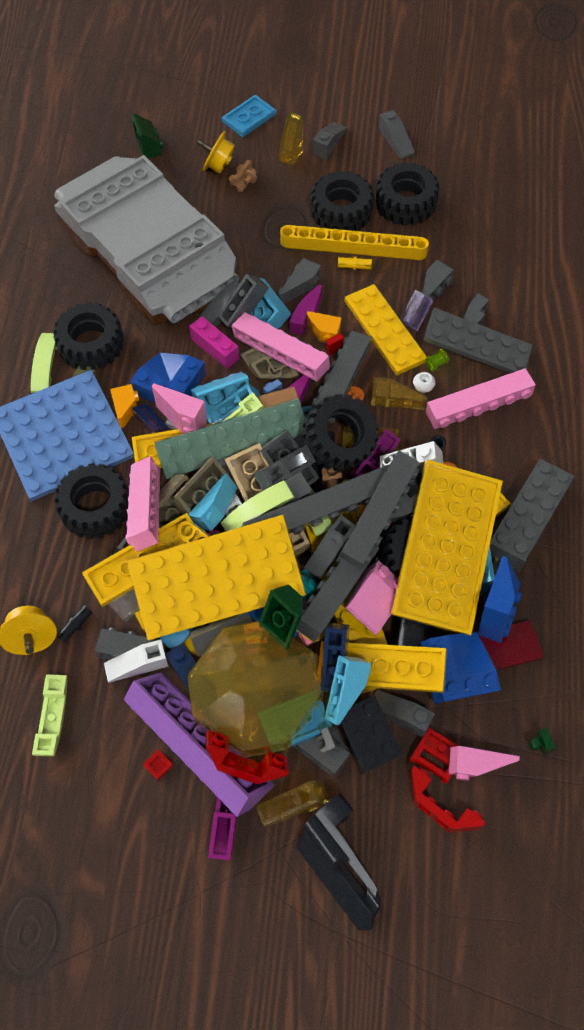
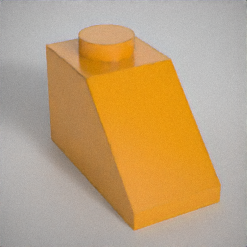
(323, 325)
(124, 399)

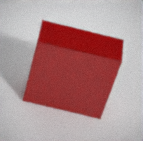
(334, 344)
(158, 765)

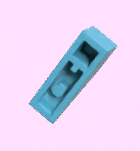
(230, 404)
(214, 504)
(348, 683)

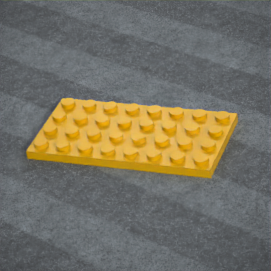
(447, 548)
(214, 577)

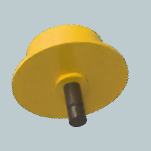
(219, 153)
(27, 631)

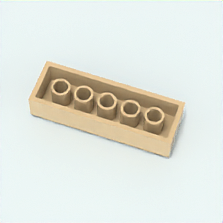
(242, 469)

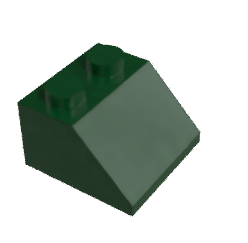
(147, 137)
(282, 614)

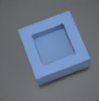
(272, 387)

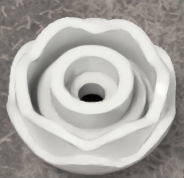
(425, 386)

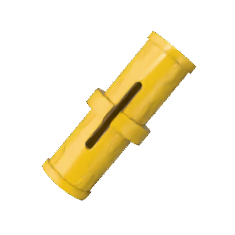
(355, 263)

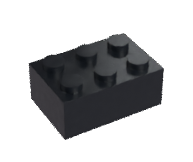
(369, 735)

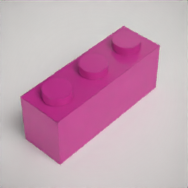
(214, 342)

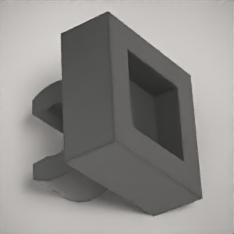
(332, 739)

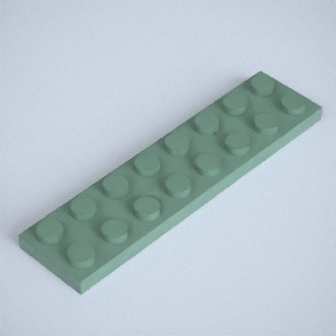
(229, 437)

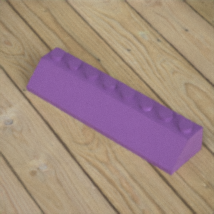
(171, 718)

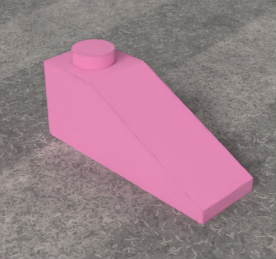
(471, 762)

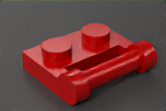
(439, 748)

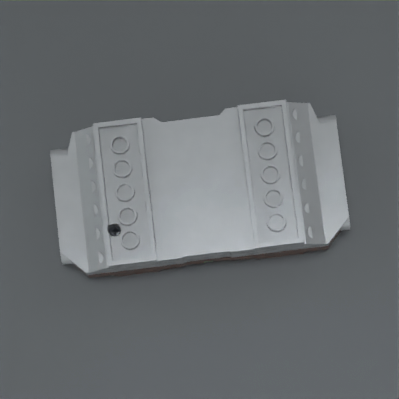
(149, 236)

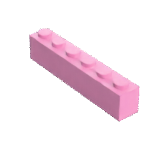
(281, 346)
(480, 398)
(143, 504)

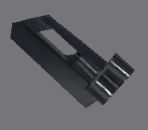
(326, 851)

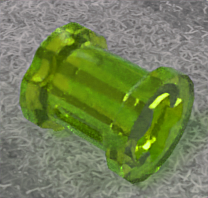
(437, 359)

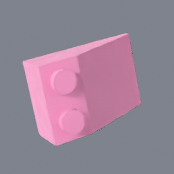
(181, 409)
(373, 596)

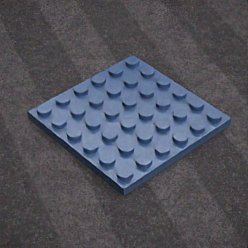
(60, 432)

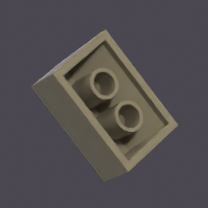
(198, 486)
(167, 506)

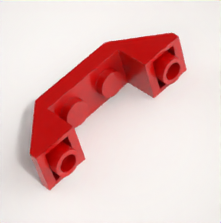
(270, 768)
(469, 820)

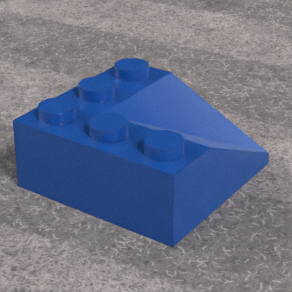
(170, 371)
(500, 607)
(467, 667)

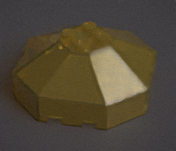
(254, 689)

